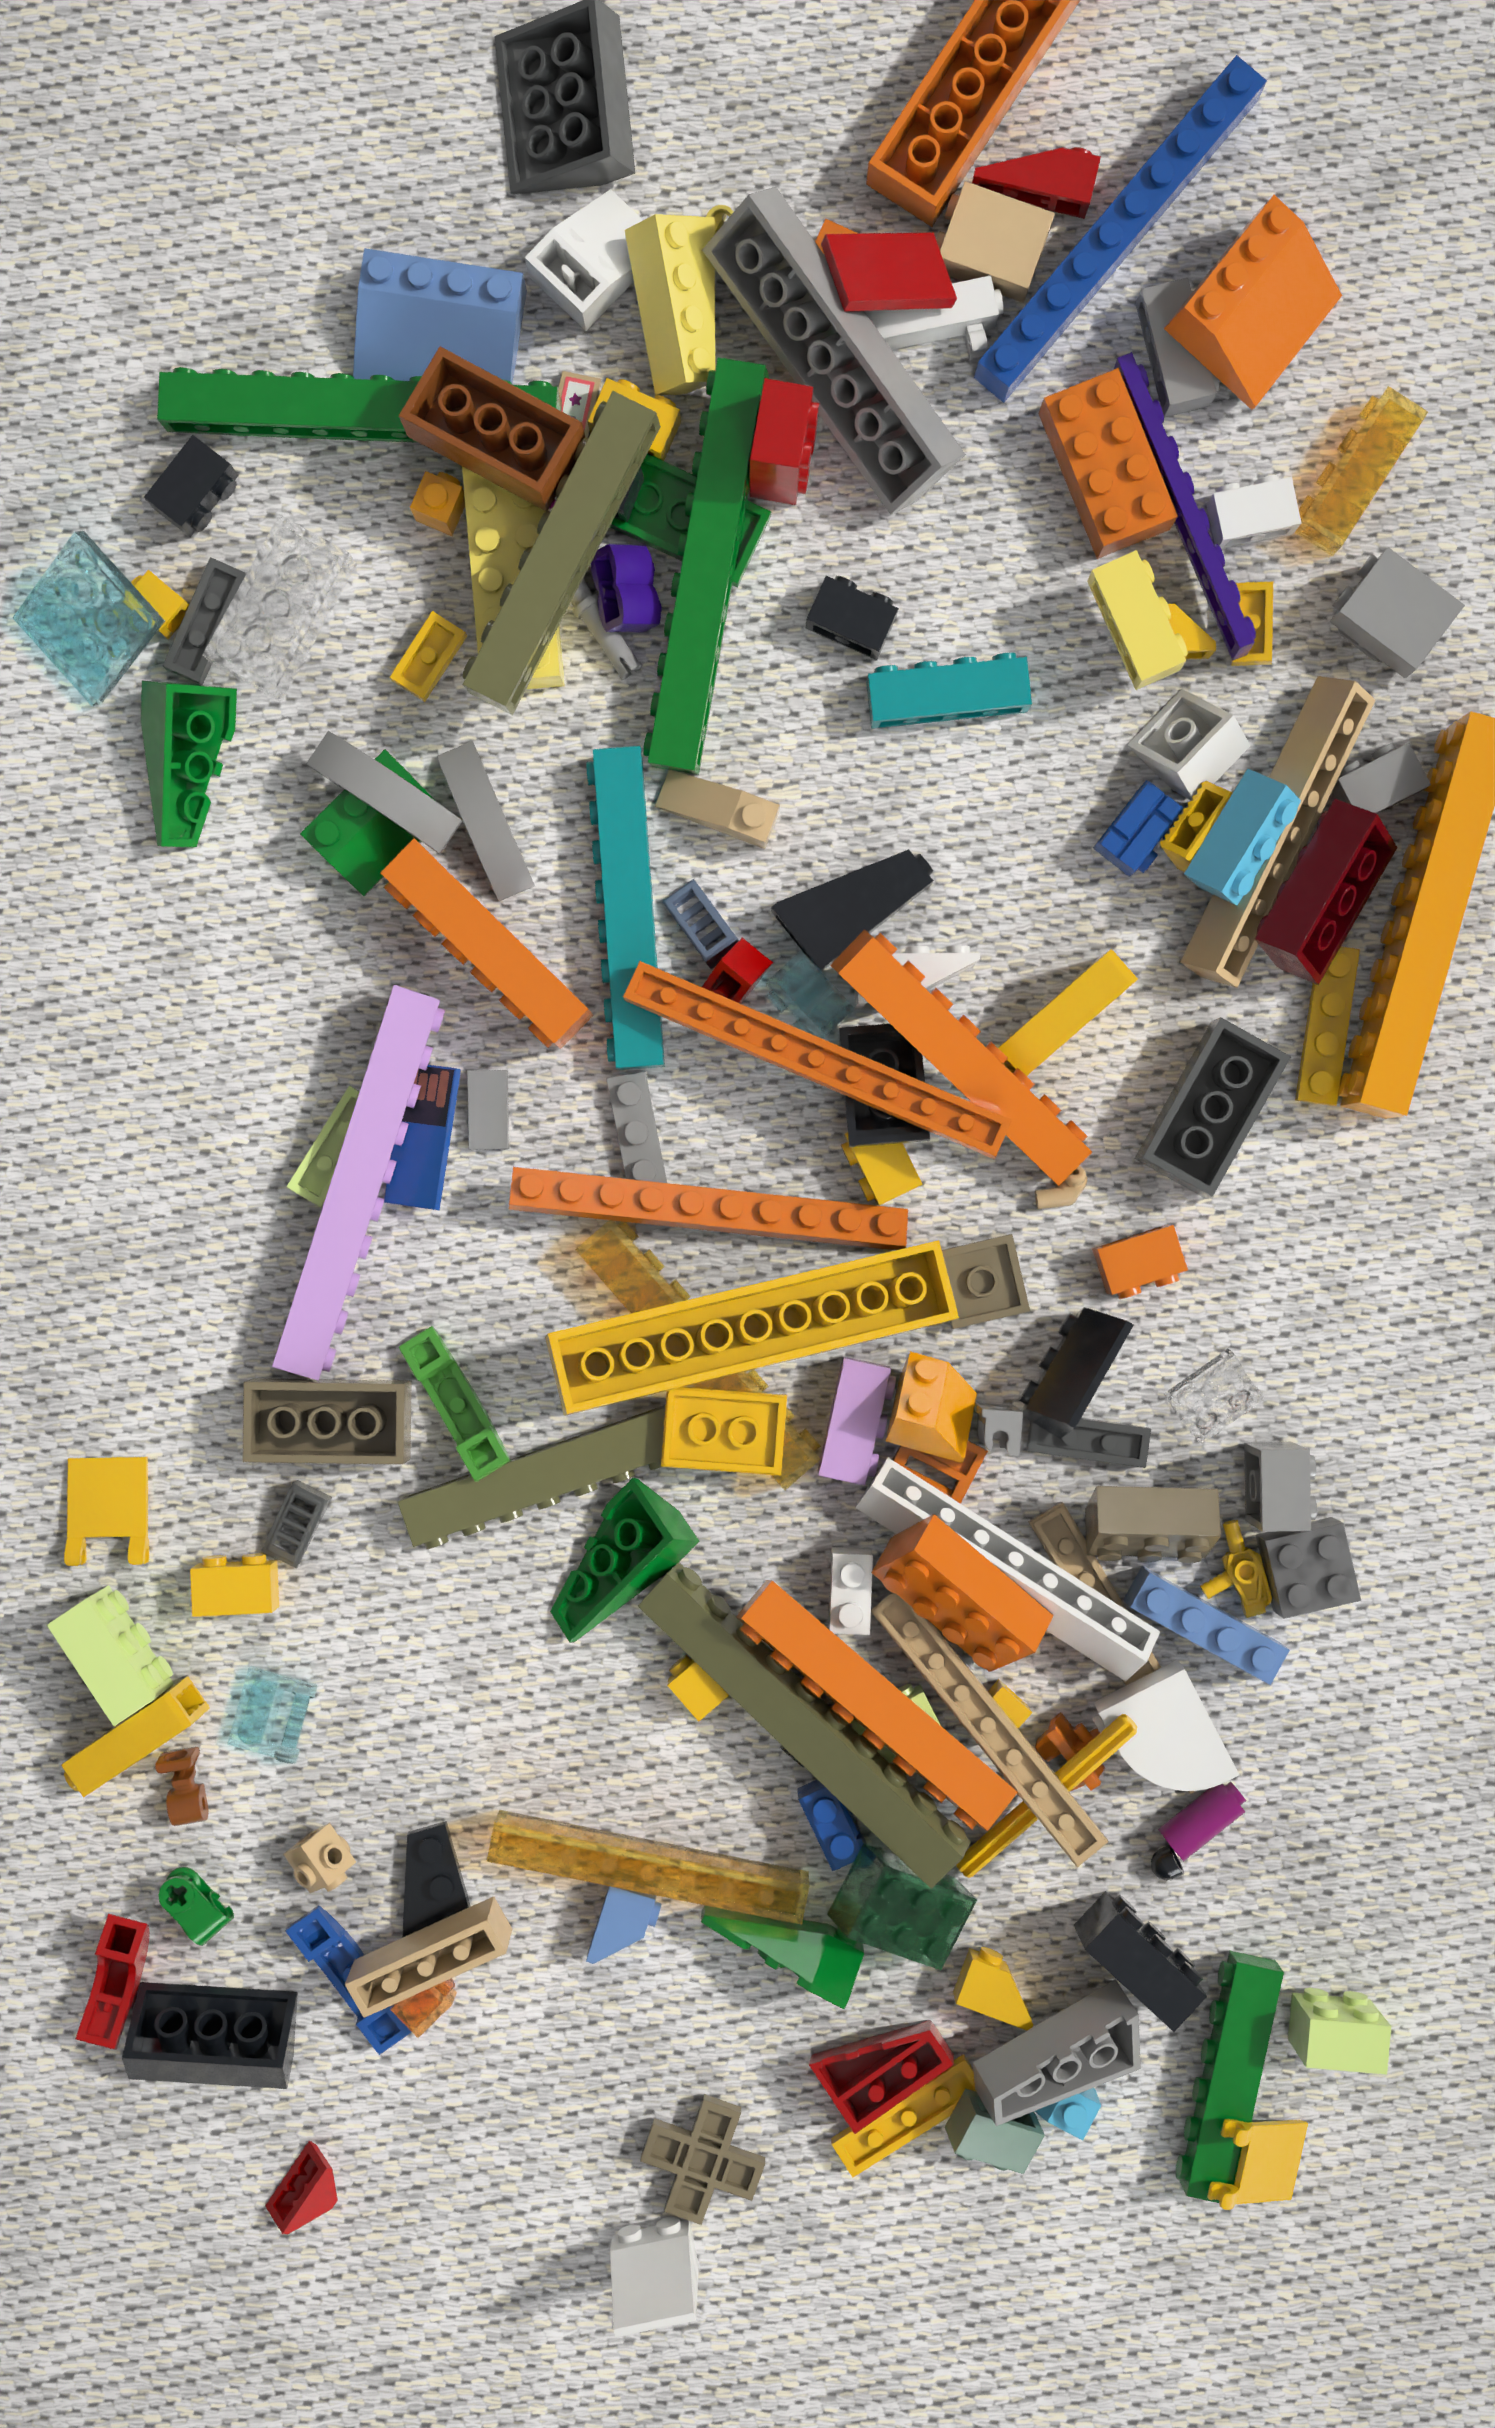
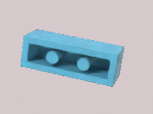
(1243, 837)

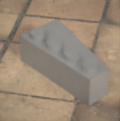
(1061, 2056)

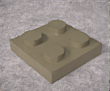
(985, 1281)

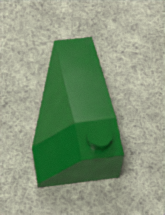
(629, 1552)
(813, 1951)

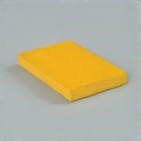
(724, 1430)

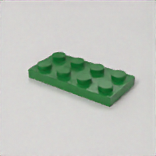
(660, 514)

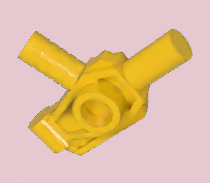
(1244, 1571)

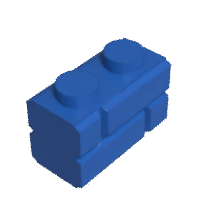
(1138, 829)
(832, 1824)

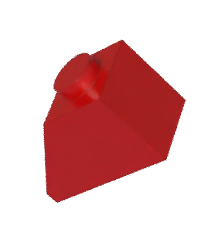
(738, 972)

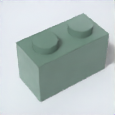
(1002, 2146)

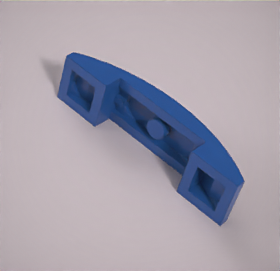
(334, 1951)

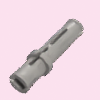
(612, 643)

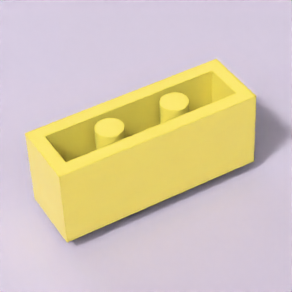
(1137, 619)

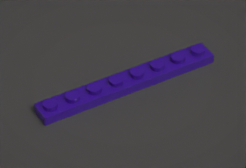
(1192, 521)

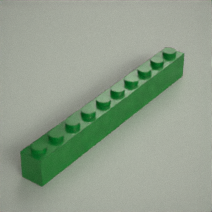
(295, 404)
(707, 567)

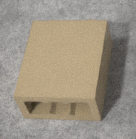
(994, 239)

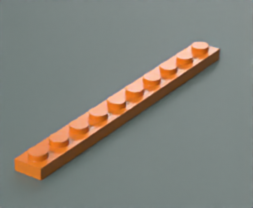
(817, 1060)
(708, 1209)

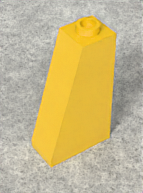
(1067, 1013)
(135, 1737)

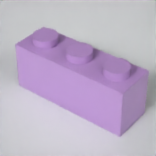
(856, 1421)

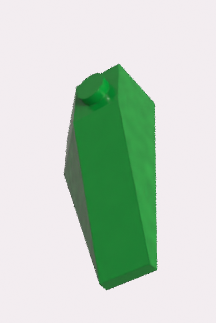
(181, 745)

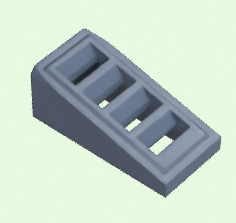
(719, 950)

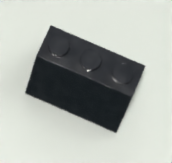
(1074, 1370)

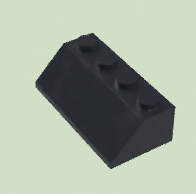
(211, 2035)

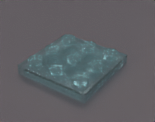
(88, 618)

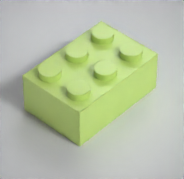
(112, 1654)

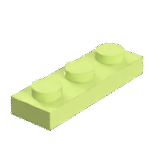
(317, 1168)

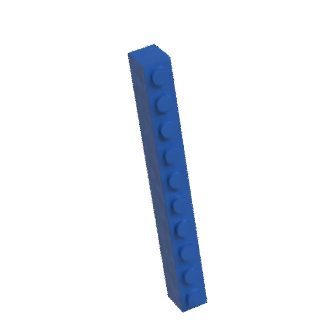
(1120, 229)

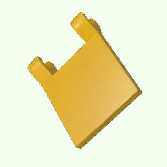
(107, 1501)
(1266, 2162)

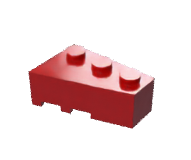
(881, 2070)

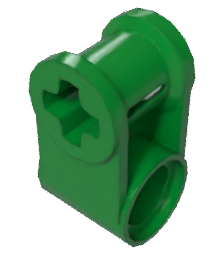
(196, 1910)

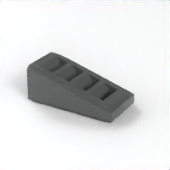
(307, 1494)

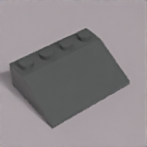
(565, 100)

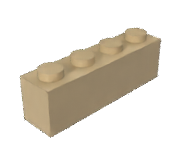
(429, 1957)

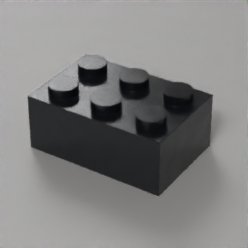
(1141, 1959)

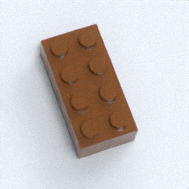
(492, 428)

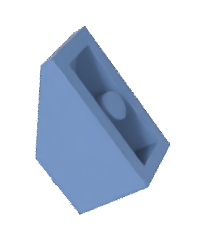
(622, 1921)

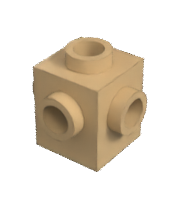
(320, 1859)

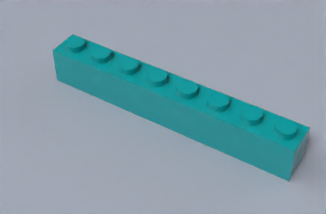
(626, 901)

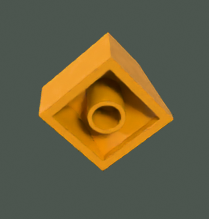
(932, 1408)

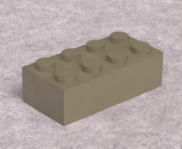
(327, 1421)

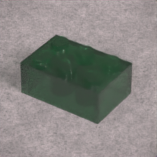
(897, 1912)

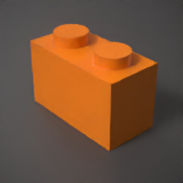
(1140, 1260)

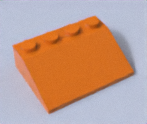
(1257, 303)

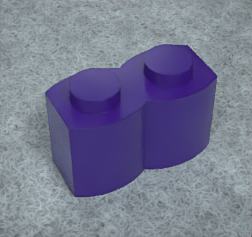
(626, 588)

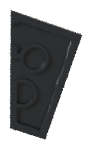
(431, 1878)

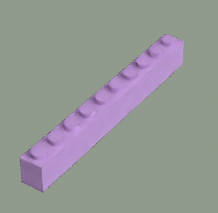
(356, 1183)

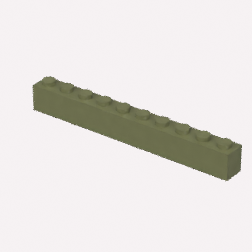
(806, 1726)

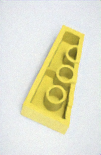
(675, 298)

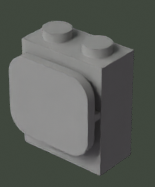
(1394, 612)

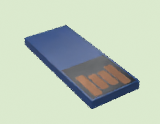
(425, 1149)

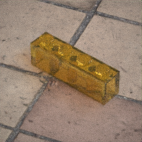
(1360, 470)

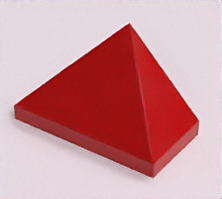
(304, 2192)

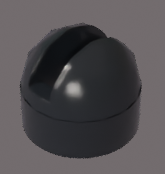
(1165, 1865)

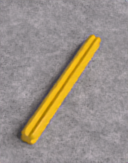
(1070, 1774)

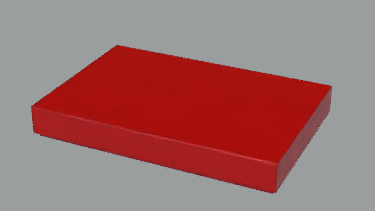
(888, 271)

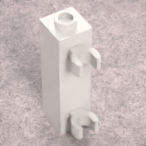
(972, 314)

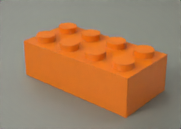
(1107, 463)
(962, 1594)

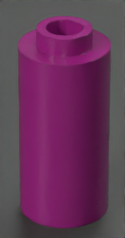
(1203, 1819)

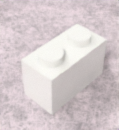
(1253, 511)
(850, 1590)

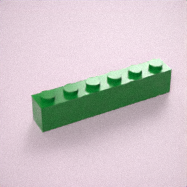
(1231, 2070)

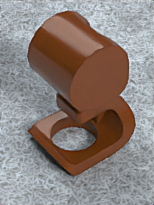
(186, 1799)

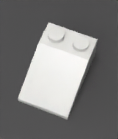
(653, 2276)

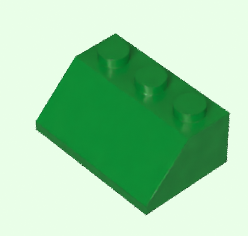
(357, 837)

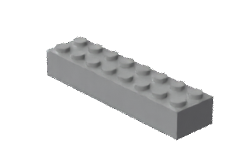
(854, 373)

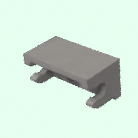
(1000, 1423)

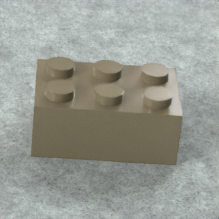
(1152, 1523)

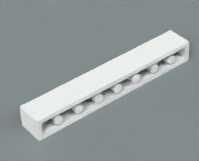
(1080, 1613)

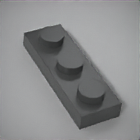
(201, 620)
(1095, 1441)

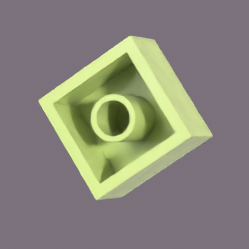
(1339, 2032)

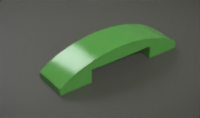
(456, 1403)

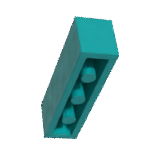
(948, 691)

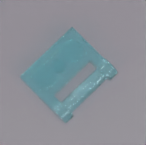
(259, 1712)

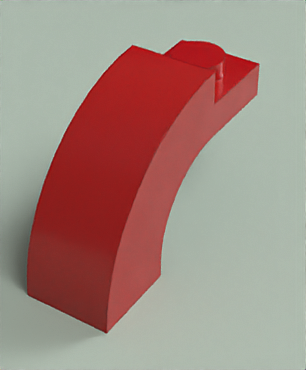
(117, 1978)

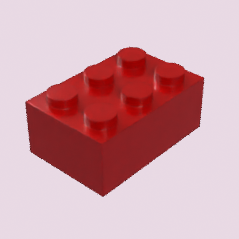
(783, 442)

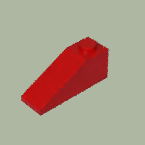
(1050, 180)

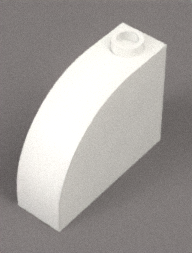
(1174, 1733)

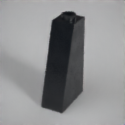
(836, 912)

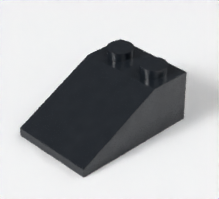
(888, 1047)

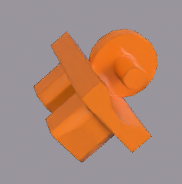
(1068, 1741)

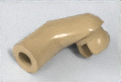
(1065, 1194)

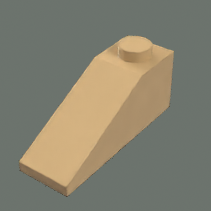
(719, 807)

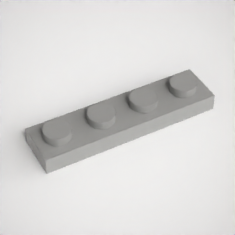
(637, 1131)

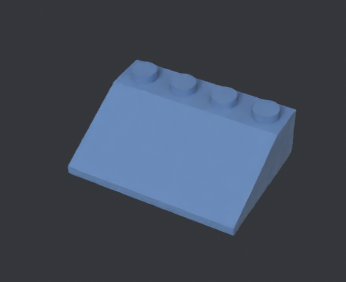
(423, 303)

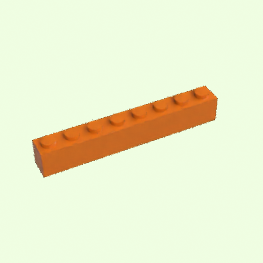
(959, 1055)
(876, 1705)

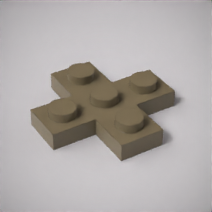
(702, 2159)

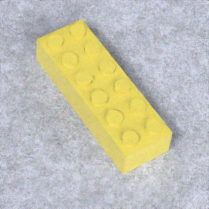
(498, 534)

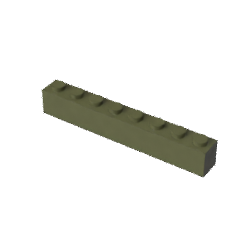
(562, 552)
(535, 1479)

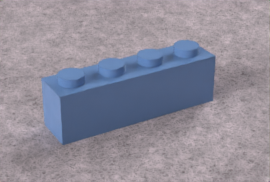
(1206, 1625)

